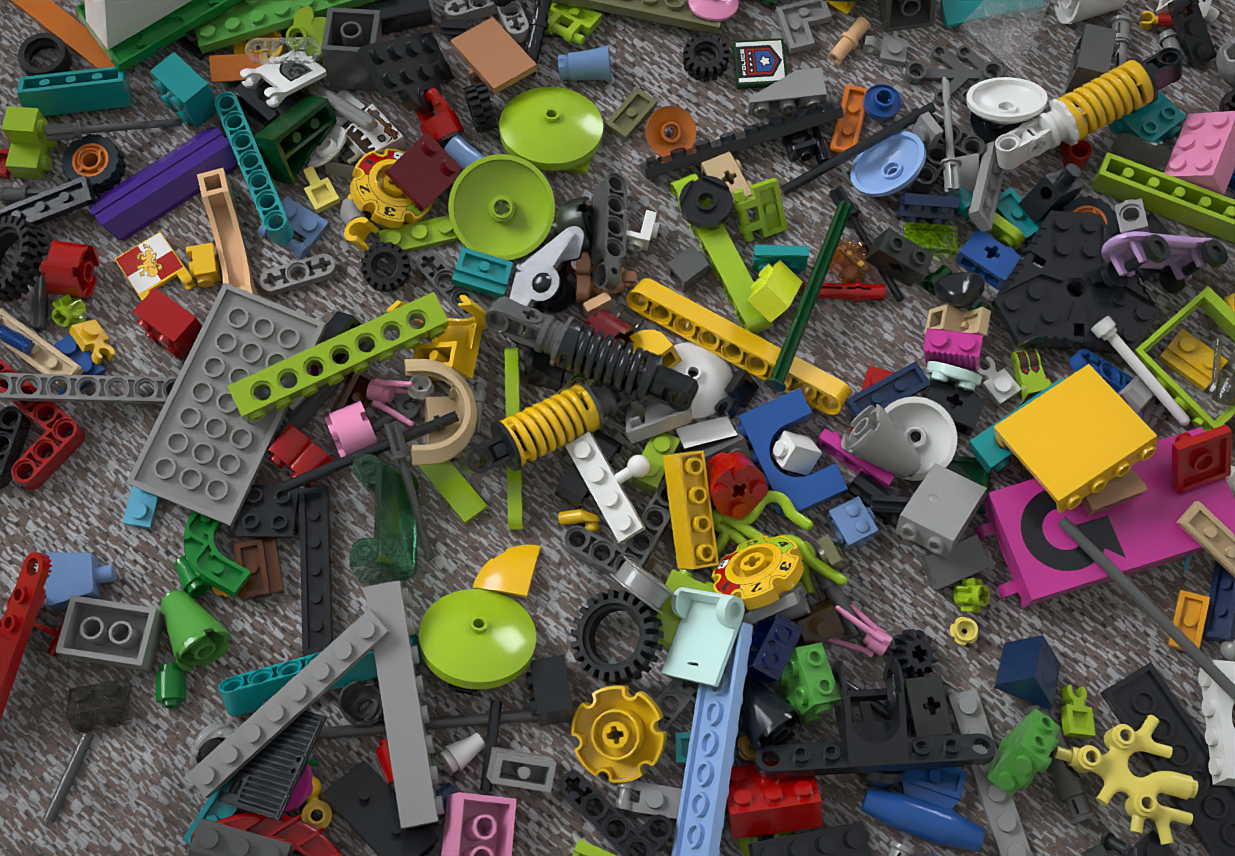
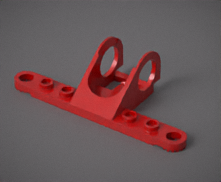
(20, 619)

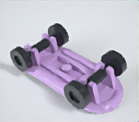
(1157, 251)

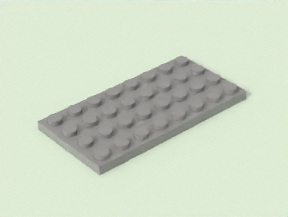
(200, 444)

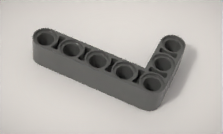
(595, 543)

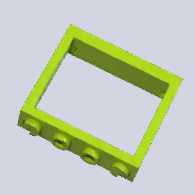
(1224, 317)

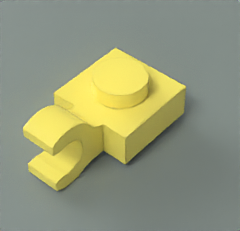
(320, 191)

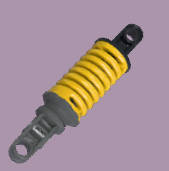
(545, 427)

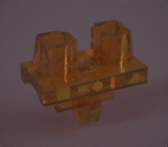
(852, 259)

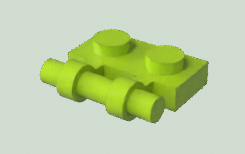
(576, 17)
(768, 209)

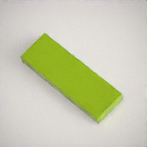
(454, 490)

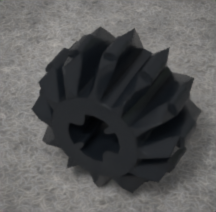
(922, 657)

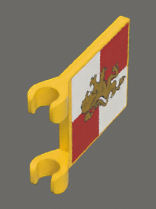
(153, 265)

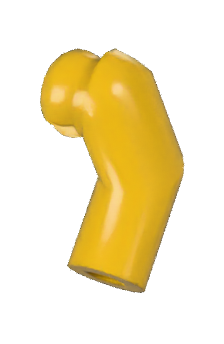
(580, 516)

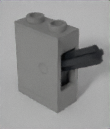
(936, 511)

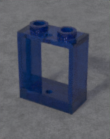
(775, 641)

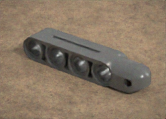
(609, 230)

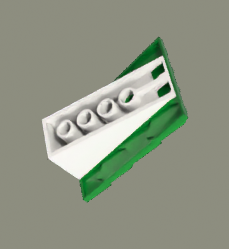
(137, 28)

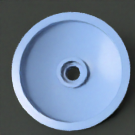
(888, 165)

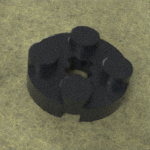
(711, 216)

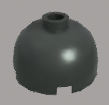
(575, 213)

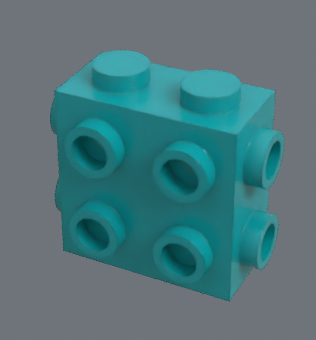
(1152, 121)

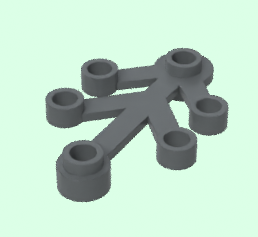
(957, 73)

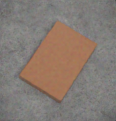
(493, 55)

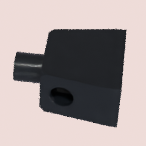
(1061, 184)

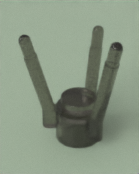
(1222, 391)

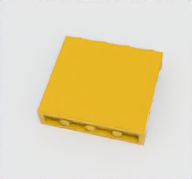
(1077, 437)

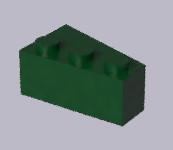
(294, 136)

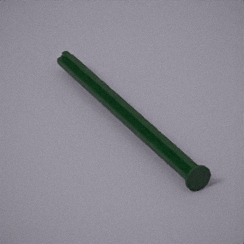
(795, 333)

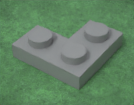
(797, 19)

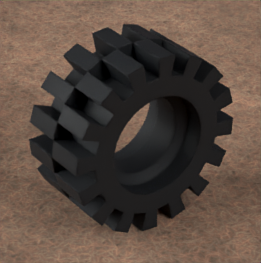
(711, 45)
(480, 107)
(374, 255)

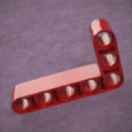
(52, 439)

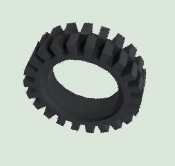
(28, 257)
(586, 631)

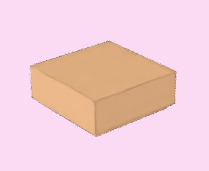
(598, 303)

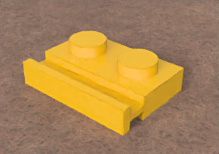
(1191, 359)

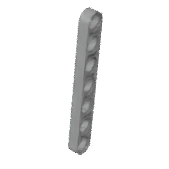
(74, 383)

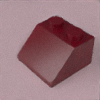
(424, 171)

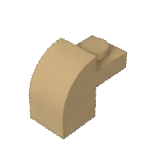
(952, 319)

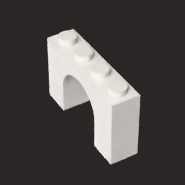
(1220, 730)

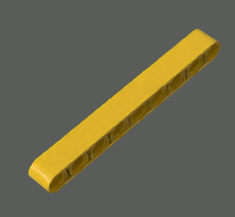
(734, 344)

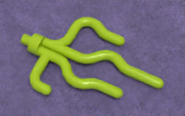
(734, 528)

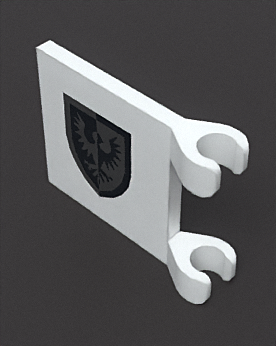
(283, 77)

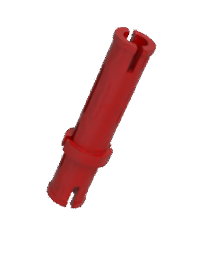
(851, 291)

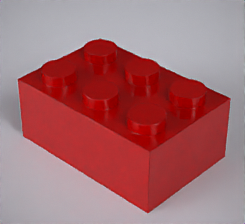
(771, 804)

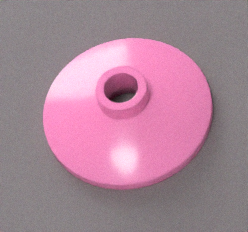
(714, 9)

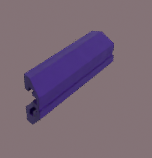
(162, 184)

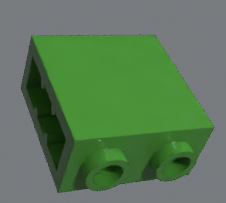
(809, 682)
(1024, 752)

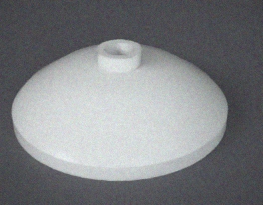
(1006, 100)
(712, 376)
(936, 429)

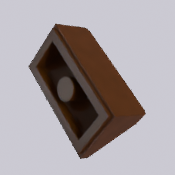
(354, 391)

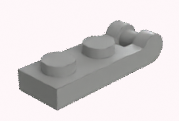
(653, 799)

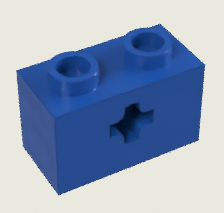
(975, 258)

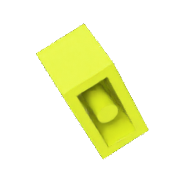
(774, 290)

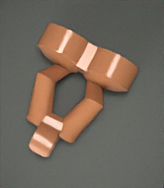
(585, 285)

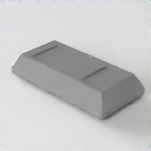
(1137, 394)

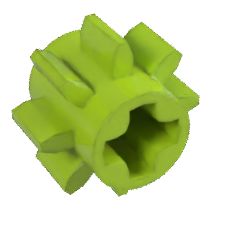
(68, 311)
(971, 595)

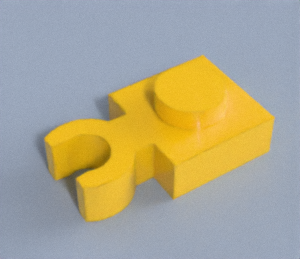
(92, 337)

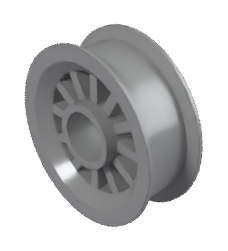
(642, 584)

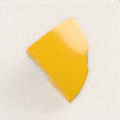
(510, 571)

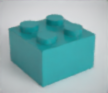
(184, 90)

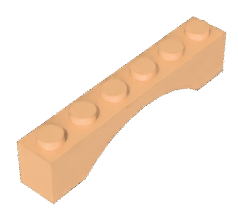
(226, 228)

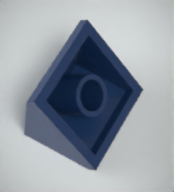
(1029, 671)

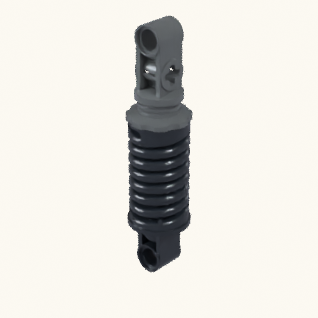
(576, 348)

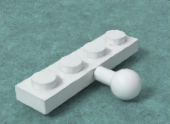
(607, 485)

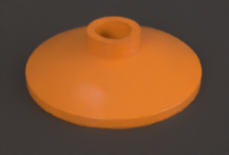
(678, 121)

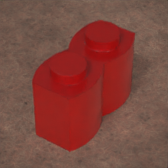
(297, 453)

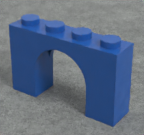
(762, 428)

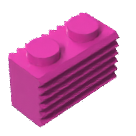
(953, 348)

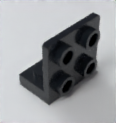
(255, 102)

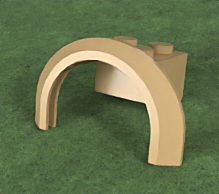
(452, 441)

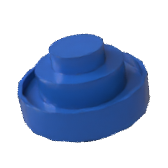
(882, 102)

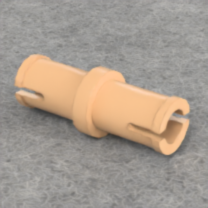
(849, 40)

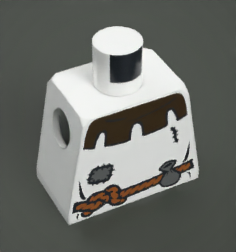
(381, 138)

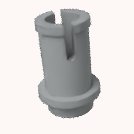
(1170, 39)

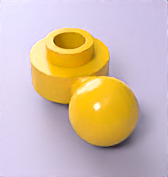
(314, 803)

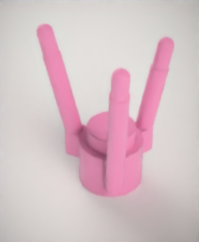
(383, 391)
(875, 638)

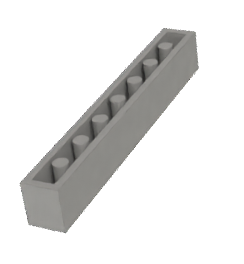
(403, 708)

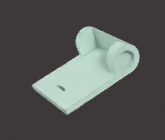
(704, 635)

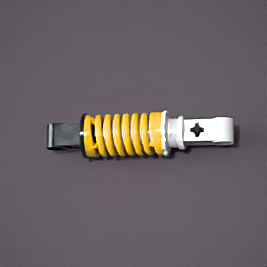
(1091, 107)

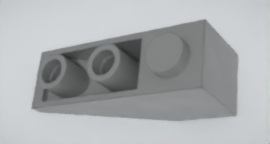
(795, 91)

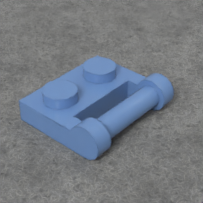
(305, 224)

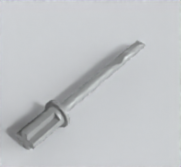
(951, 163)

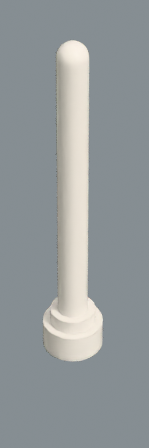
(1107, 330)

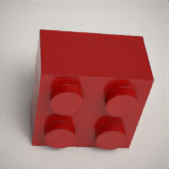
(167, 323)

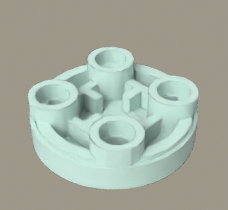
(963, 378)

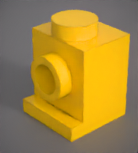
(204, 264)

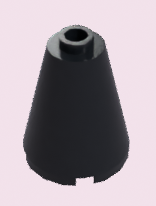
(766, 716)

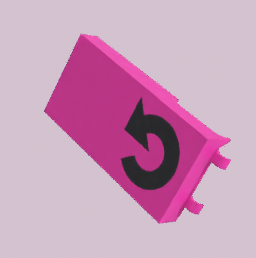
(1131, 535)

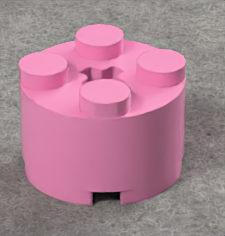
(351, 429)

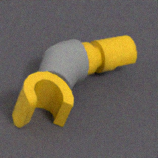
(356, 224)

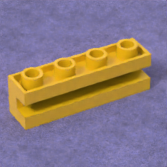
(690, 510)

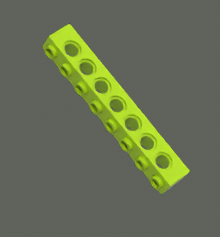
(425, 308)

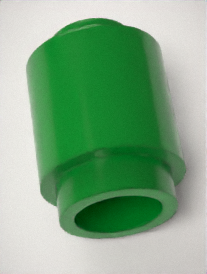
(170, 685)

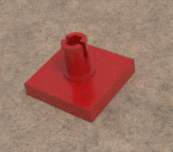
(1201, 458)

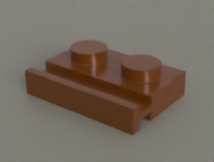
(263, 561)

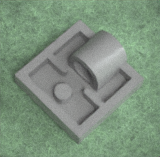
(790, 605)

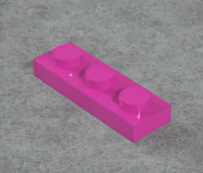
(831, 443)

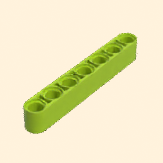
(726, 267)

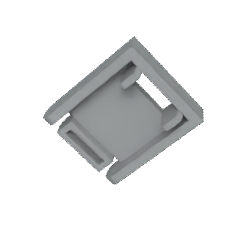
(658, 419)

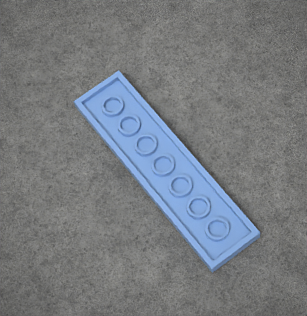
(711, 756)

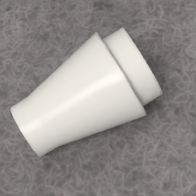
(460, 753)

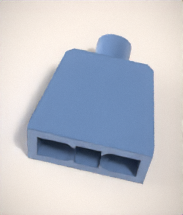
(77, 576)

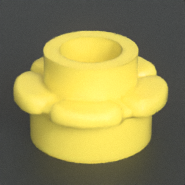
(971, 628)

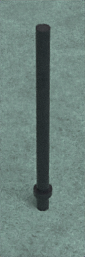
(856, 149)
(437, 423)

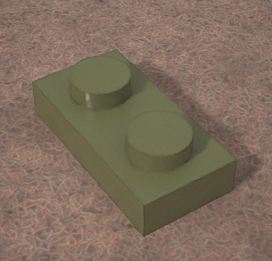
(631, 114)
(833, 552)

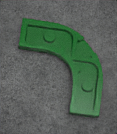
(207, 560)

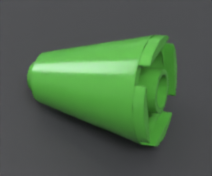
(192, 631)

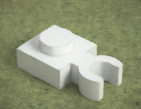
(999, 384)

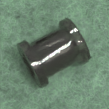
(629, 317)

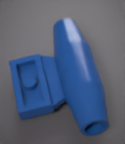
(926, 808)

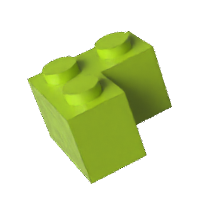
(29, 147)

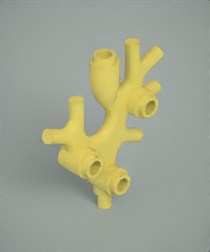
(1117, 777)

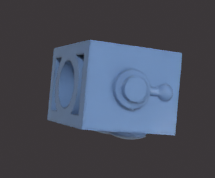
(852, 523)

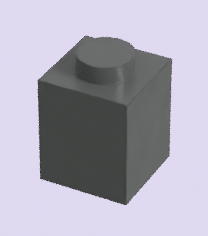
(688, 268)

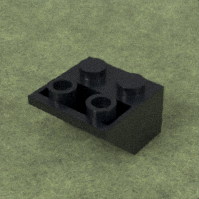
(540, 371)

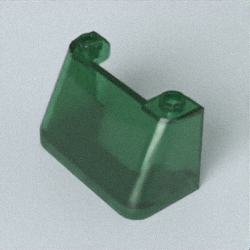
(394, 548)

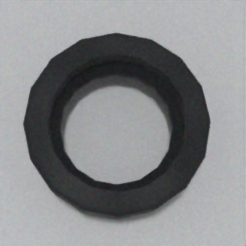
(39, 42)

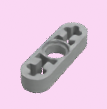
(288, 269)

